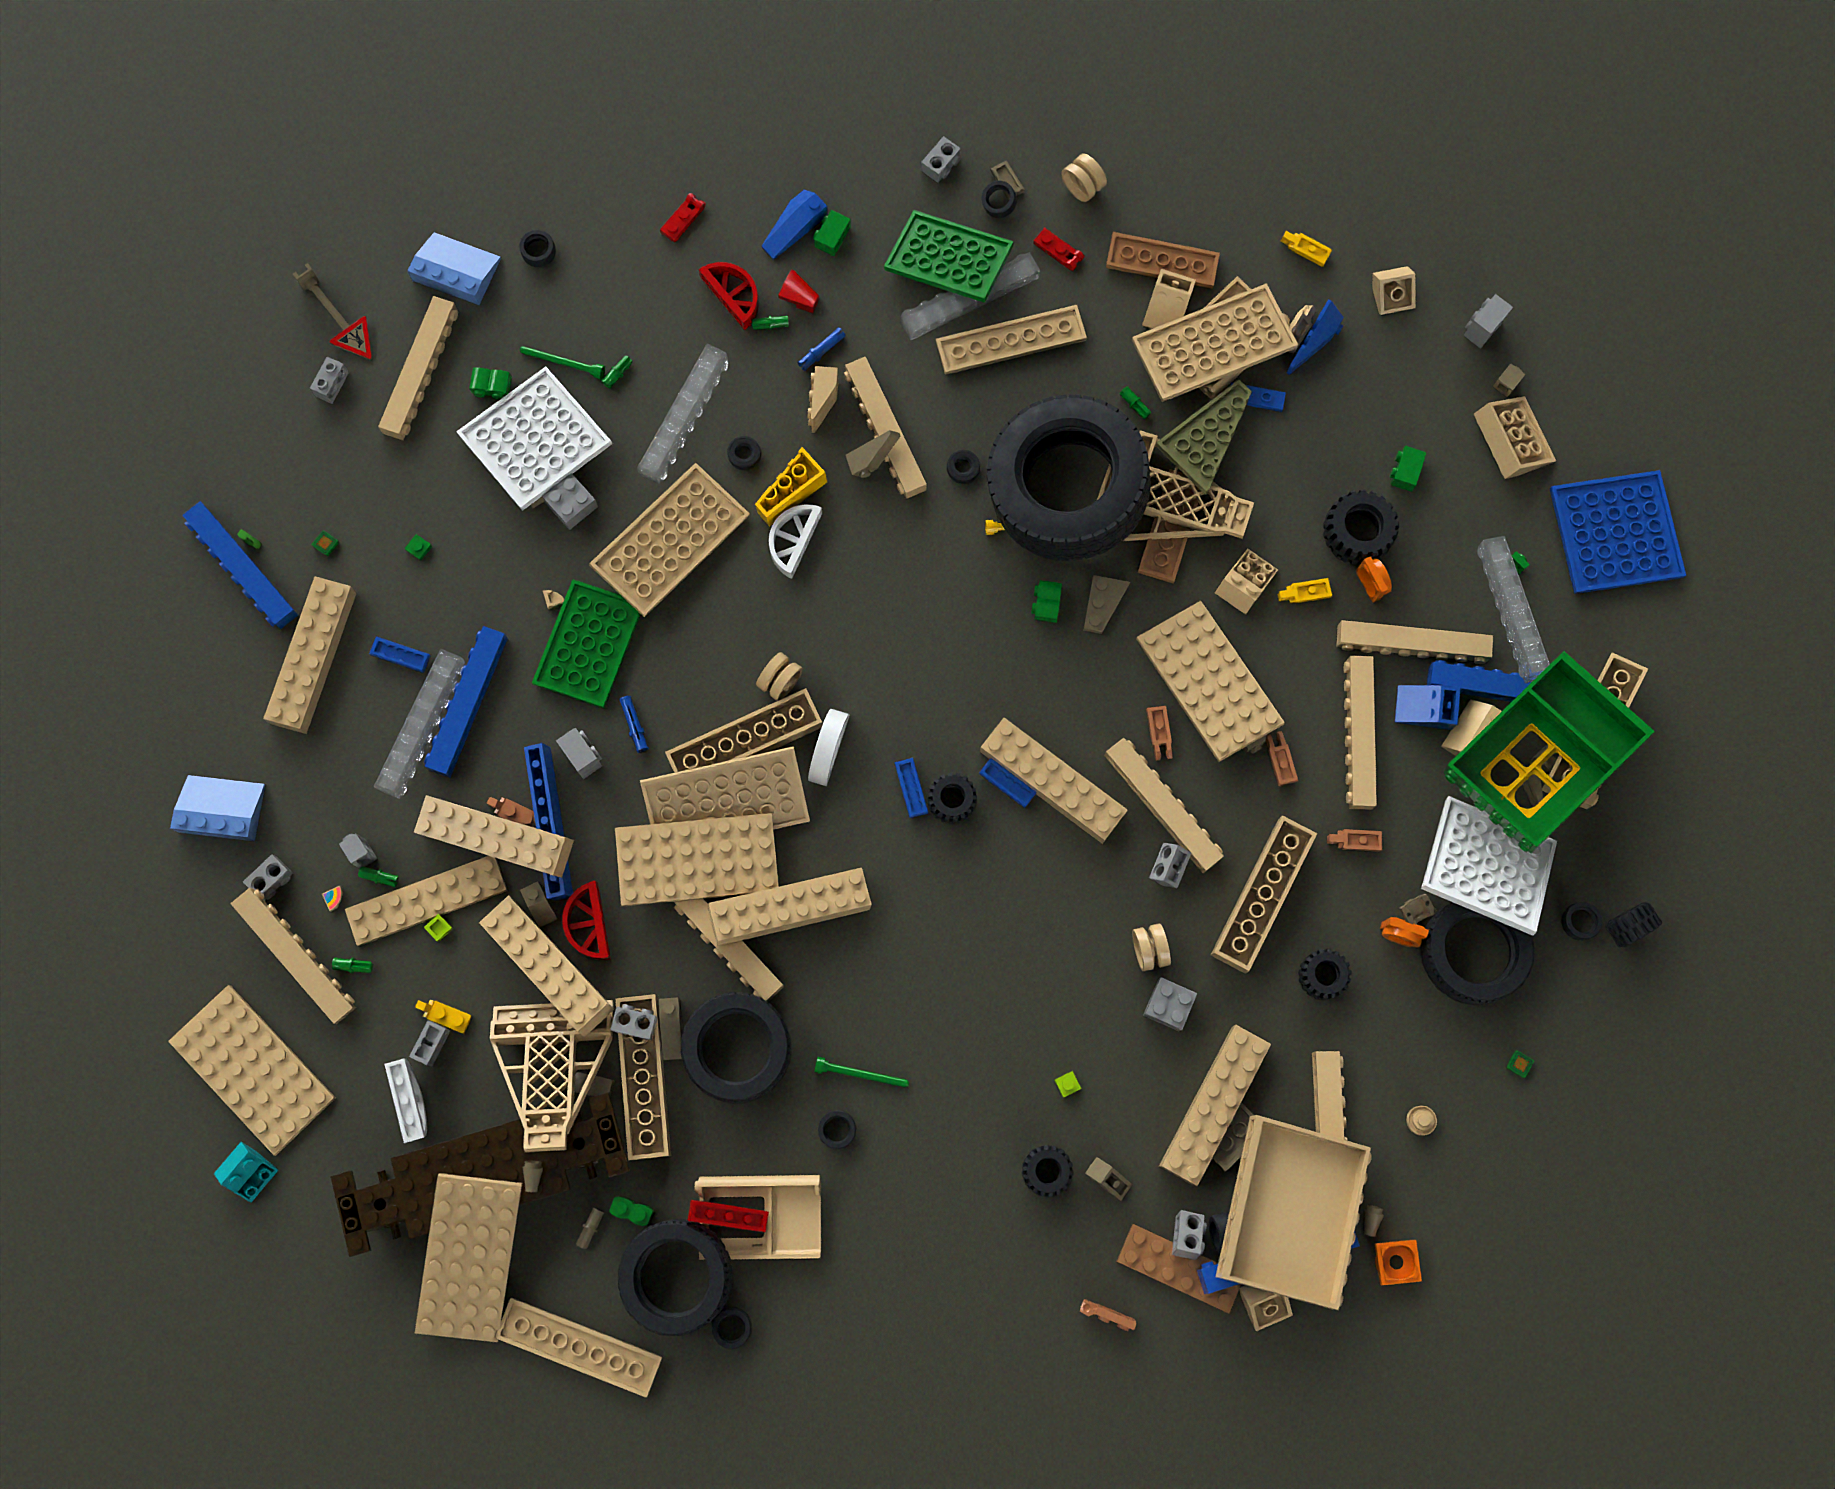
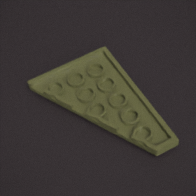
(1203, 438)

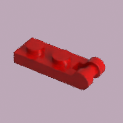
(682, 218)
(1058, 249)

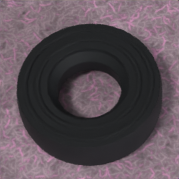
(968, 456)
(744, 464)

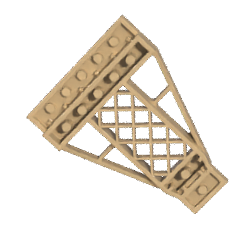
(1228, 514)
(545, 1024)

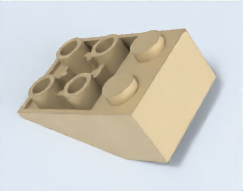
(1168, 299)
(822, 394)
(1246, 581)

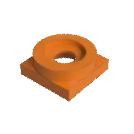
(1374, 578)
(1403, 932)
(1410, 1269)

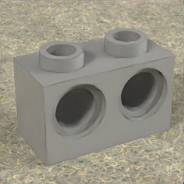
(938, 158)
(329, 380)
(357, 850)
(1170, 865)
(265, 873)
(633, 1027)
(429, 1043)
(1184, 1233)

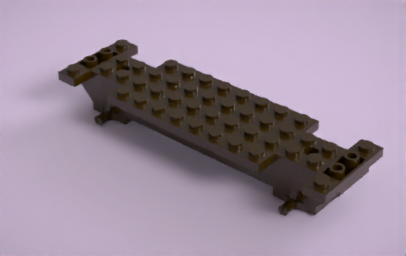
(486, 1154)

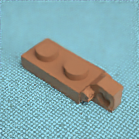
(512, 811)
(1357, 840)
(1107, 1314)

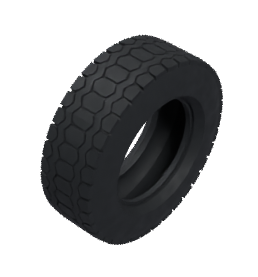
(1056, 424)

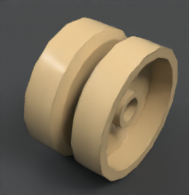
(1084, 177)
(779, 676)
(1151, 947)

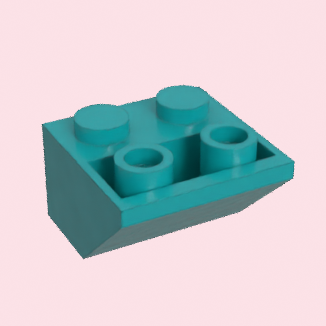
(245, 1172)

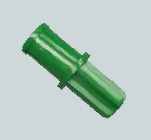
(770, 322)
(617, 372)
(1135, 402)
(378, 876)
(352, 965)

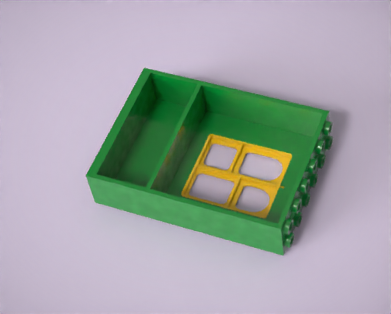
(1577, 722)

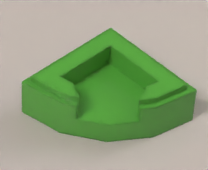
(247, 538)

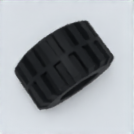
(952, 782)
(1633, 924)
(1340, 969)
(1065, 1171)

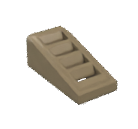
(1533, 789)

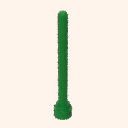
(596, 370)
(823, 1066)

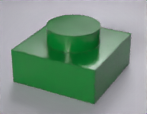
(418, 547)
(1520, 562)

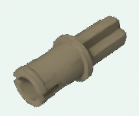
(589, 1228)

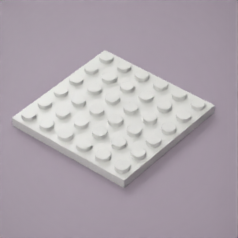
(534, 438)
(1486, 869)

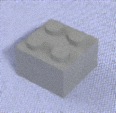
(1487, 320)
(570, 501)
(577, 749)
(1170, 1004)

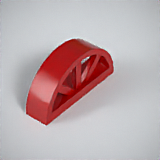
(733, 306)
(598, 921)
(727, 1215)

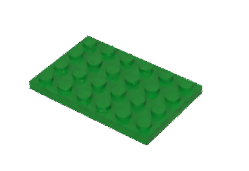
(949, 256)
(587, 644)

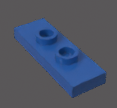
(1266, 398)
(400, 654)
(1007, 783)
(911, 788)

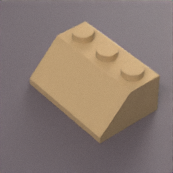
(1470, 724)

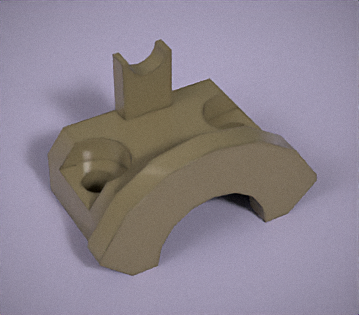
(1417, 909)

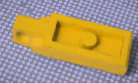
(1307, 247)
(1306, 591)
(445, 1015)

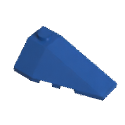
(798, 218)
(1323, 330)

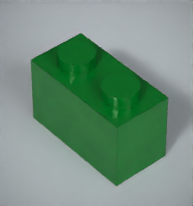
(832, 233)
(1408, 468)

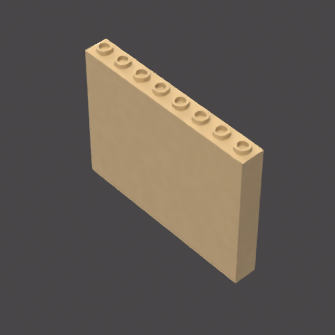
(1294, 1212)

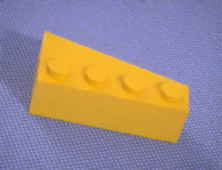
(792, 487)

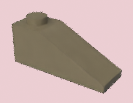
(870, 455)
(670, 1027)

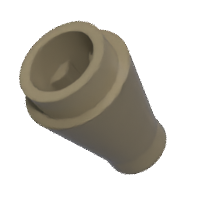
(532, 1174)
(1372, 1218)

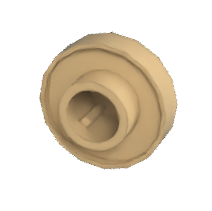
(1421, 1120)

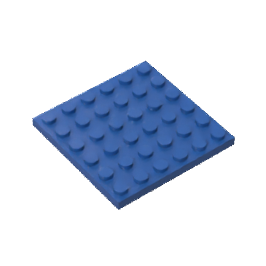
(1617, 532)

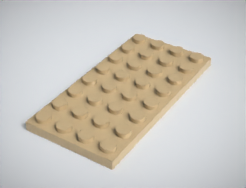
(1214, 342)
(669, 539)
(1210, 681)
(730, 789)
(696, 859)
(252, 1070)
(468, 1257)

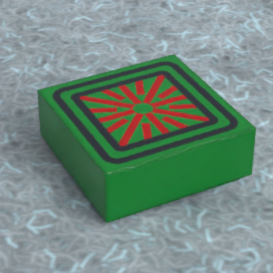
(325, 543)
(1519, 1064)

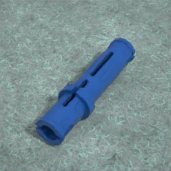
(816, 353)
(641, 744)

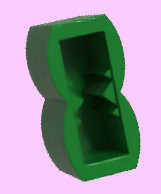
(490, 383)
(1048, 601)
(637, 1213)

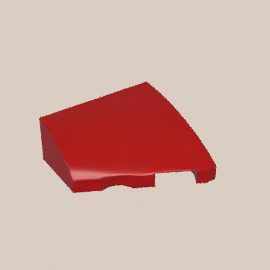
(799, 292)

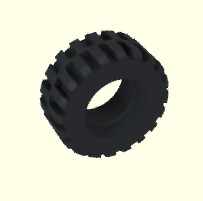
(1370, 506)

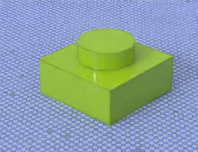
(438, 927)
(1067, 1084)

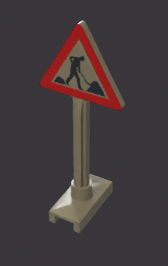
(353, 337)

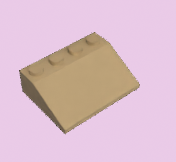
(1514, 436)

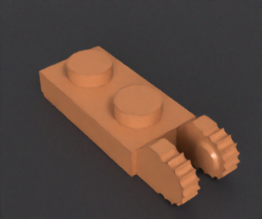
(1159, 730)
(1281, 760)

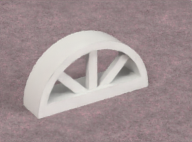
(801, 543)
(827, 746)
(407, 1100)

